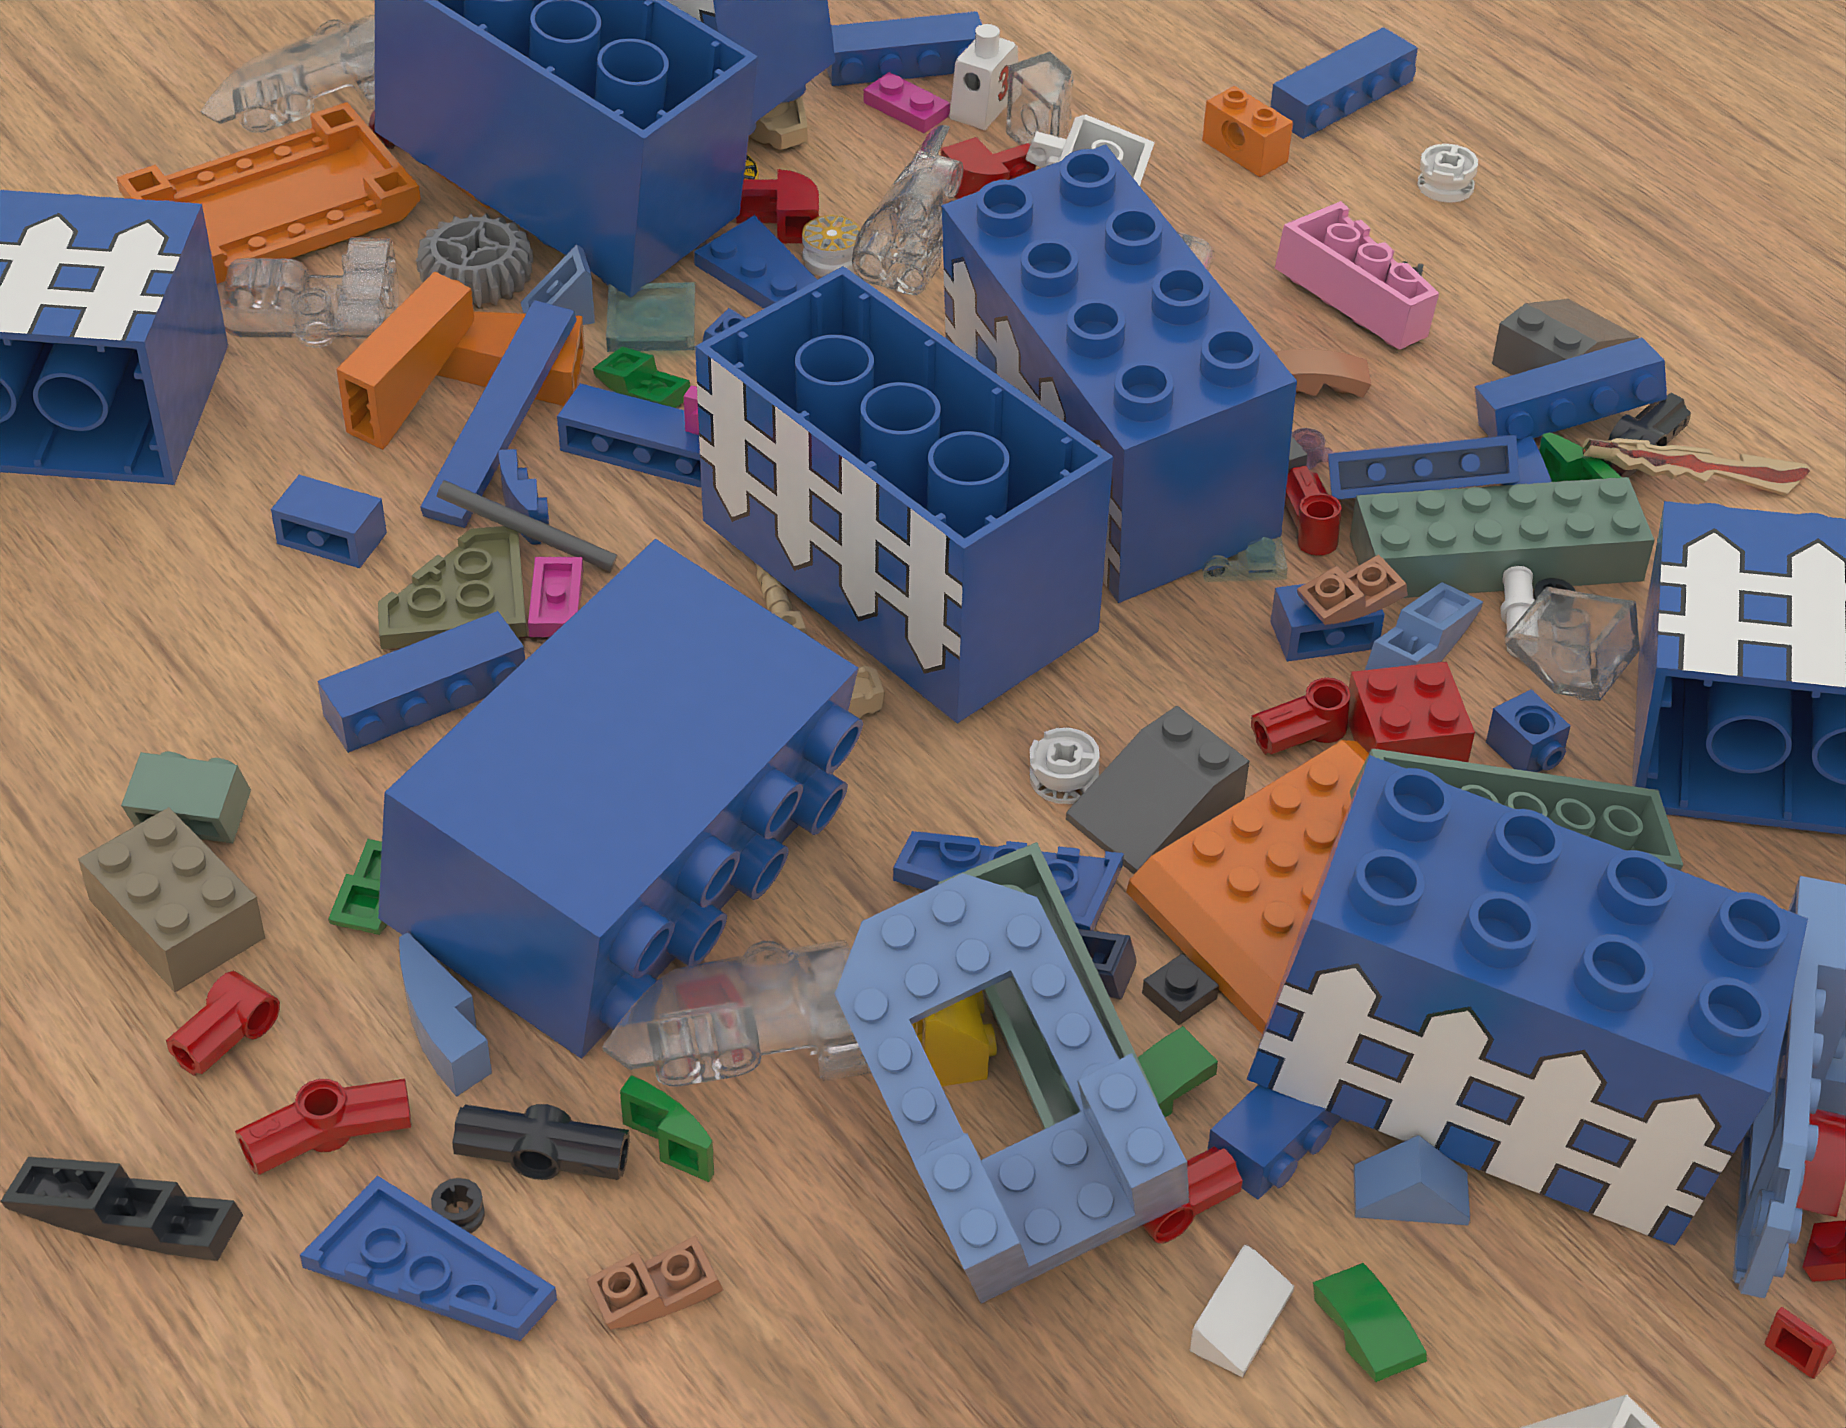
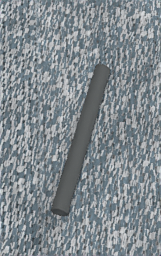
(526, 525)

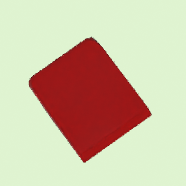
(1799, 1343)

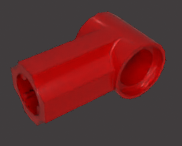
(1313, 512)
(1315, 716)
(232, 1011)
(1210, 1181)

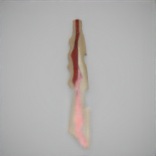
(1698, 463)

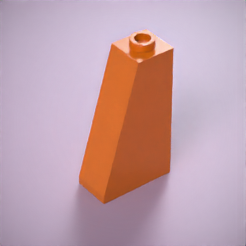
(487, 341)
(402, 358)

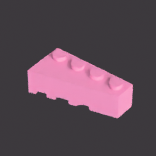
(1357, 275)

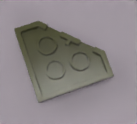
(461, 587)

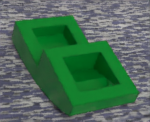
(637, 376)
(1567, 463)
(359, 894)
(1176, 1067)
(680, 1136)
(1372, 1322)

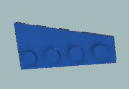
(753, 263)
(1081, 879)
(423, 1259)

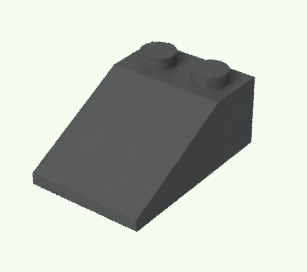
(1552, 333)
(1160, 788)

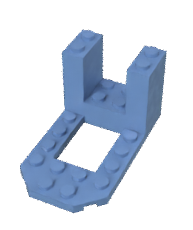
(1806, 1079)
(1059, 1187)

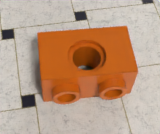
(1247, 131)

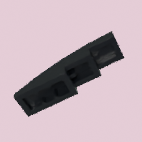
(123, 1210)

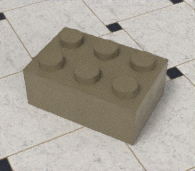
(172, 899)

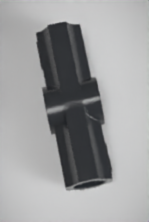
(1656, 424)
(541, 1141)

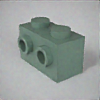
(200, 792)

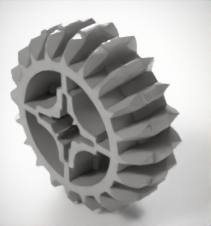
(481, 254)

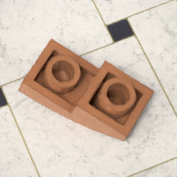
(1319, 367)
(1348, 596)
(647, 1290)

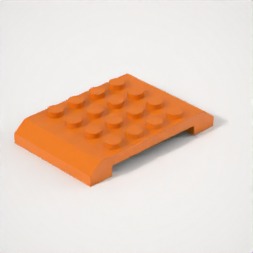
(289, 191)
(1247, 877)

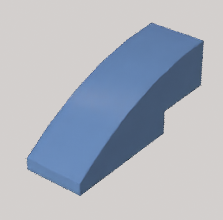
(1426, 629)
(443, 1018)

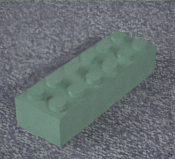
(1473, 534)
(1601, 810)
(1048, 1093)

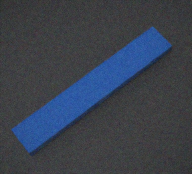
(501, 408)

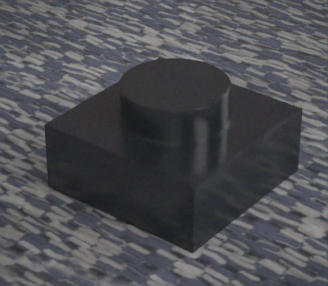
(1180, 989)

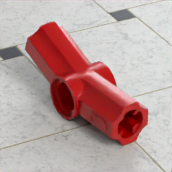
(324, 1121)

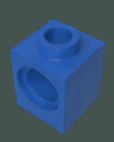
(1528, 733)

